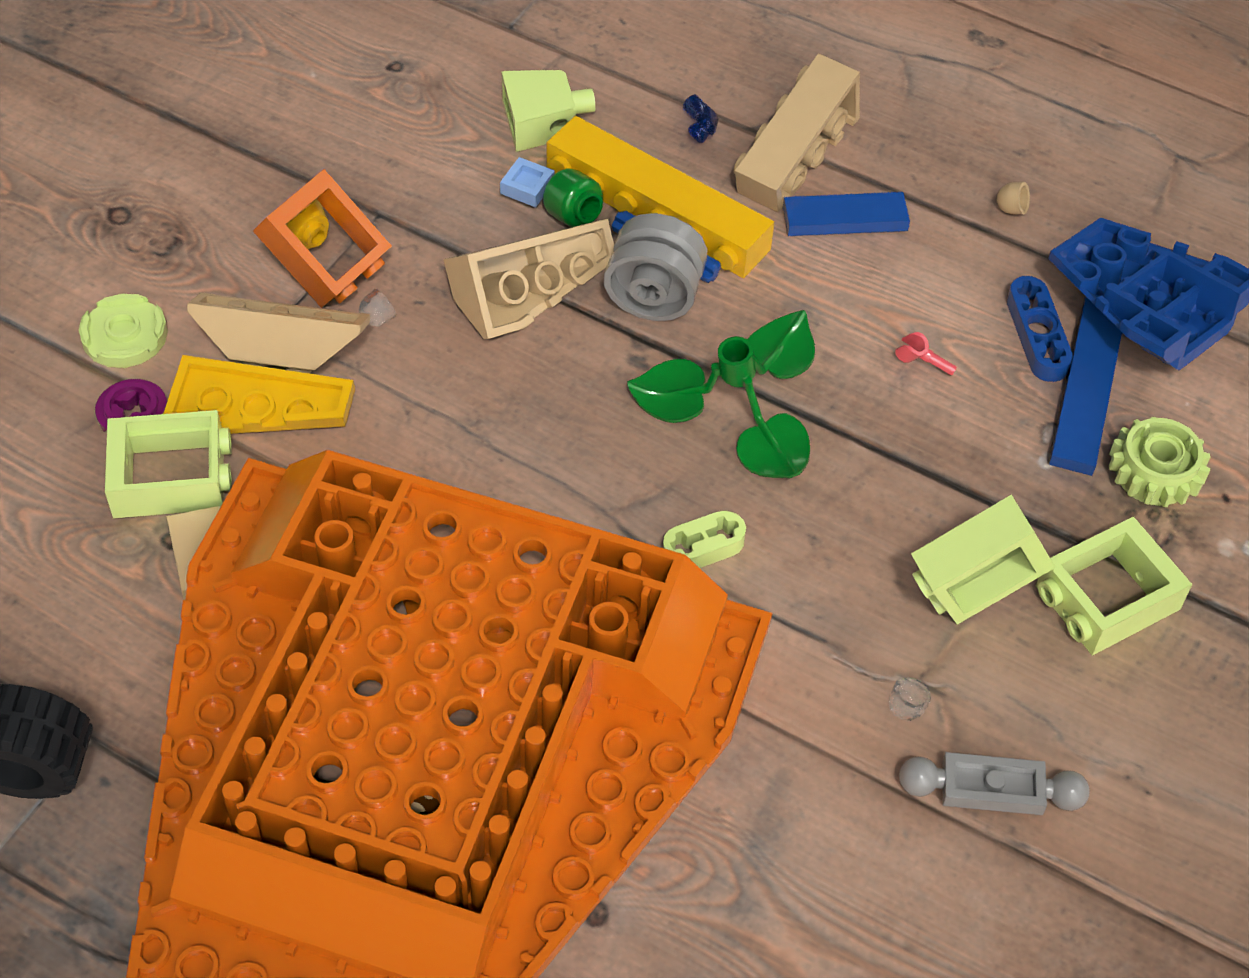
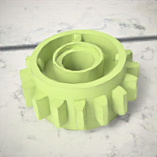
(1159, 461)

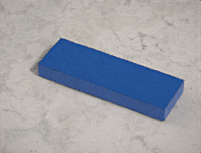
(846, 213)

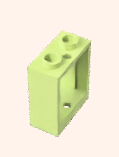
(165, 433)
(981, 561)
(1144, 562)

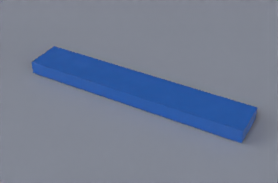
(1086, 392)

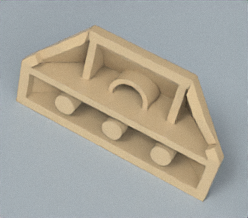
(275, 332)

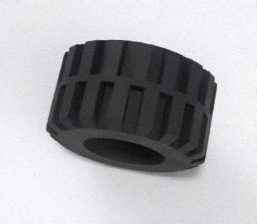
(40, 743)

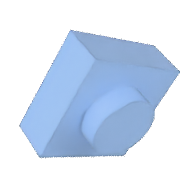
(526, 182)

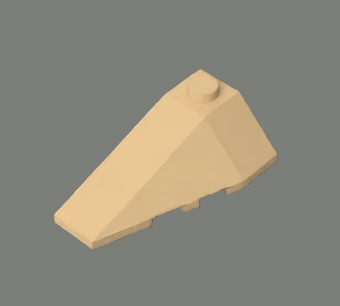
(517, 281)

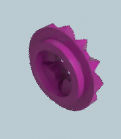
(127, 395)

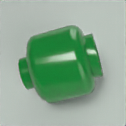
(573, 197)

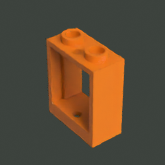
(297, 257)

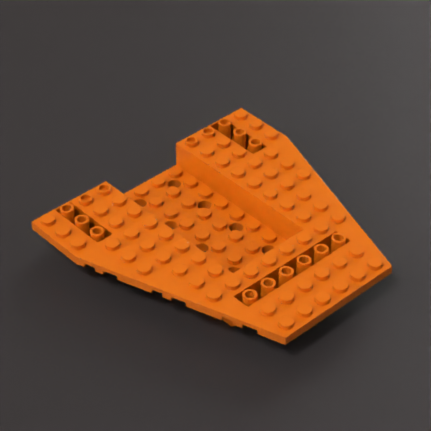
(579, 751)

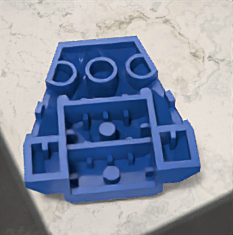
(1155, 294)

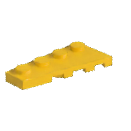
(259, 397)

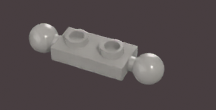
(994, 783)

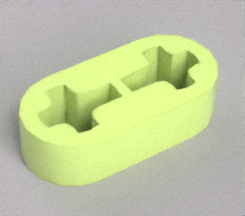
(703, 538)

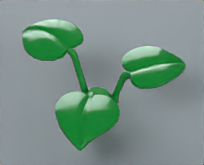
(782, 347)

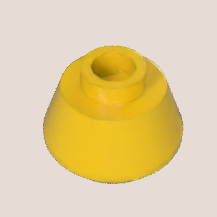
(310, 225)

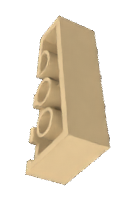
(799, 132)

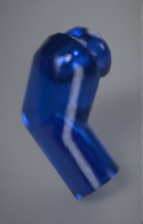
(705, 118)

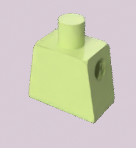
(540, 105)

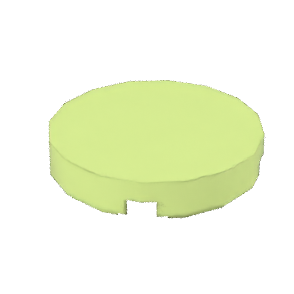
(123, 331)

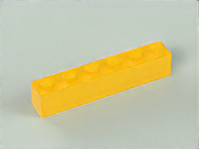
(646, 186)

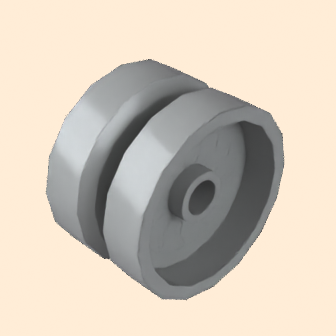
(655, 267)

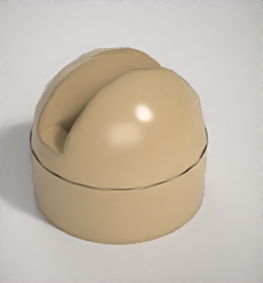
(1014, 198)

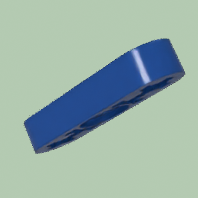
(1033, 343)

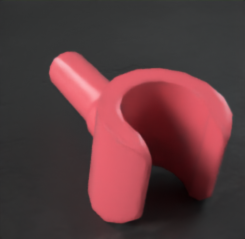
(918, 348)

